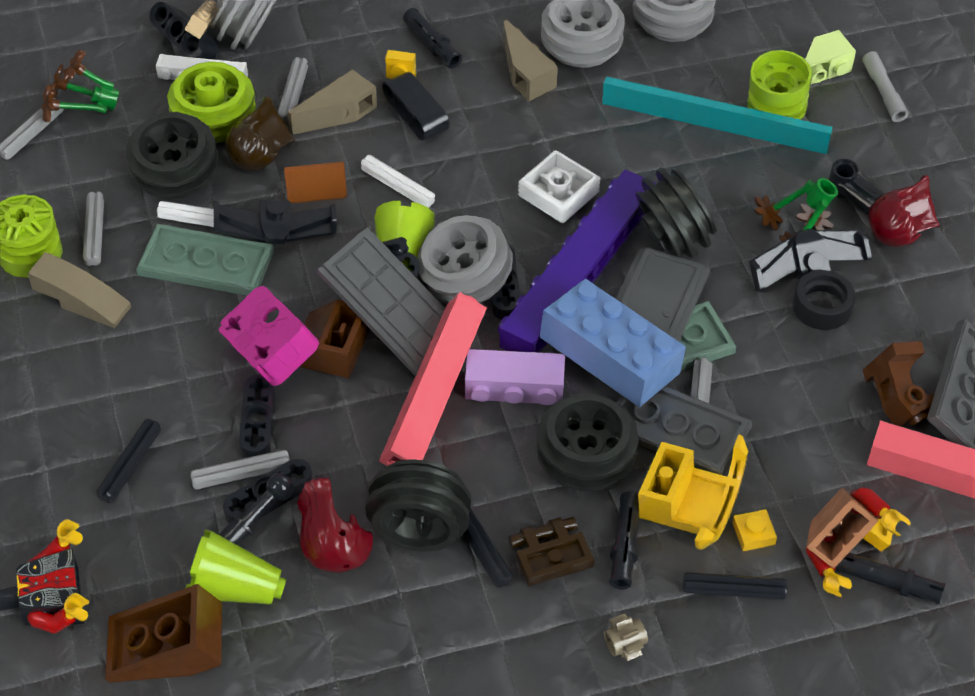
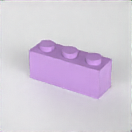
(514, 376)

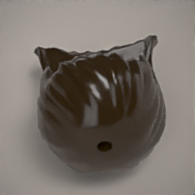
(257, 137)

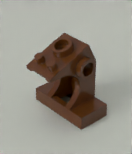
(894, 384)

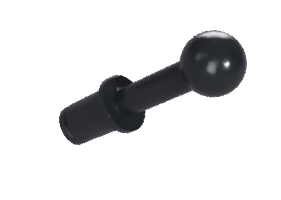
(278, 488)

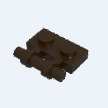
(553, 558)

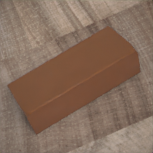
(315, 182)

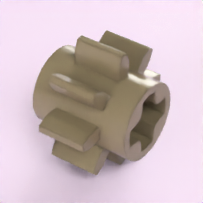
(625, 637)

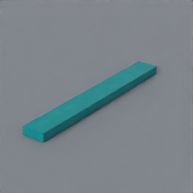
(716, 115)

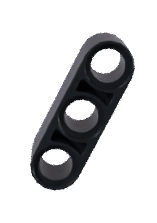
(172, 24)
(415, 106)

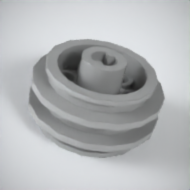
(674, 18)
(241, 19)
(582, 31)
(454, 264)

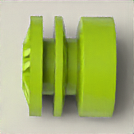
(780, 84)
(26, 233)

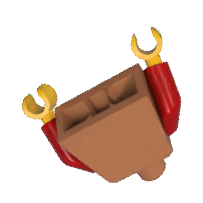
(840, 529)

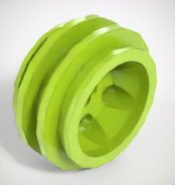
(213, 94)

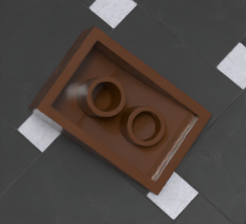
(165, 637)

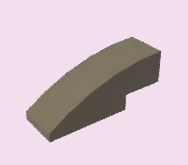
(78, 290)

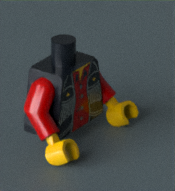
(50, 585)

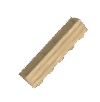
(202, 18)

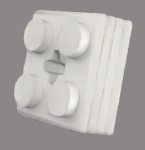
(559, 186)

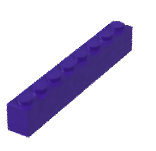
(581, 257)

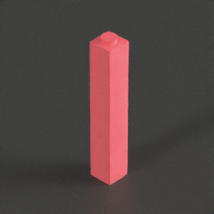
(434, 381)
(924, 458)

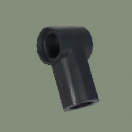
(852, 185)

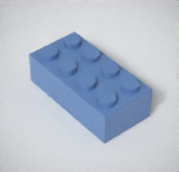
(612, 342)

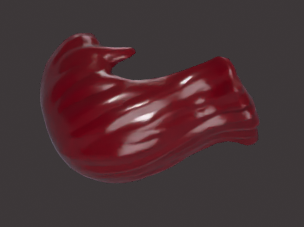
(903, 214)
(324, 536)

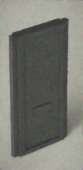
(663, 289)
(384, 296)

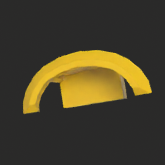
(688, 496)

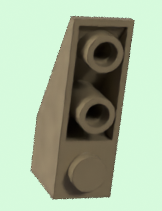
(529, 68)
(336, 104)

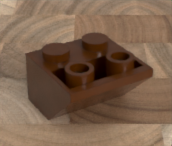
(339, 337)

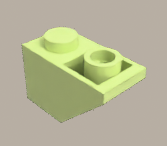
(830, 56)

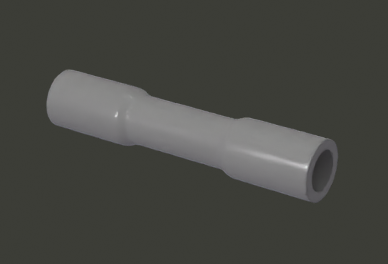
(890, 97)

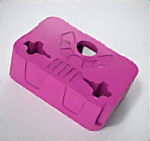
(271, 347)

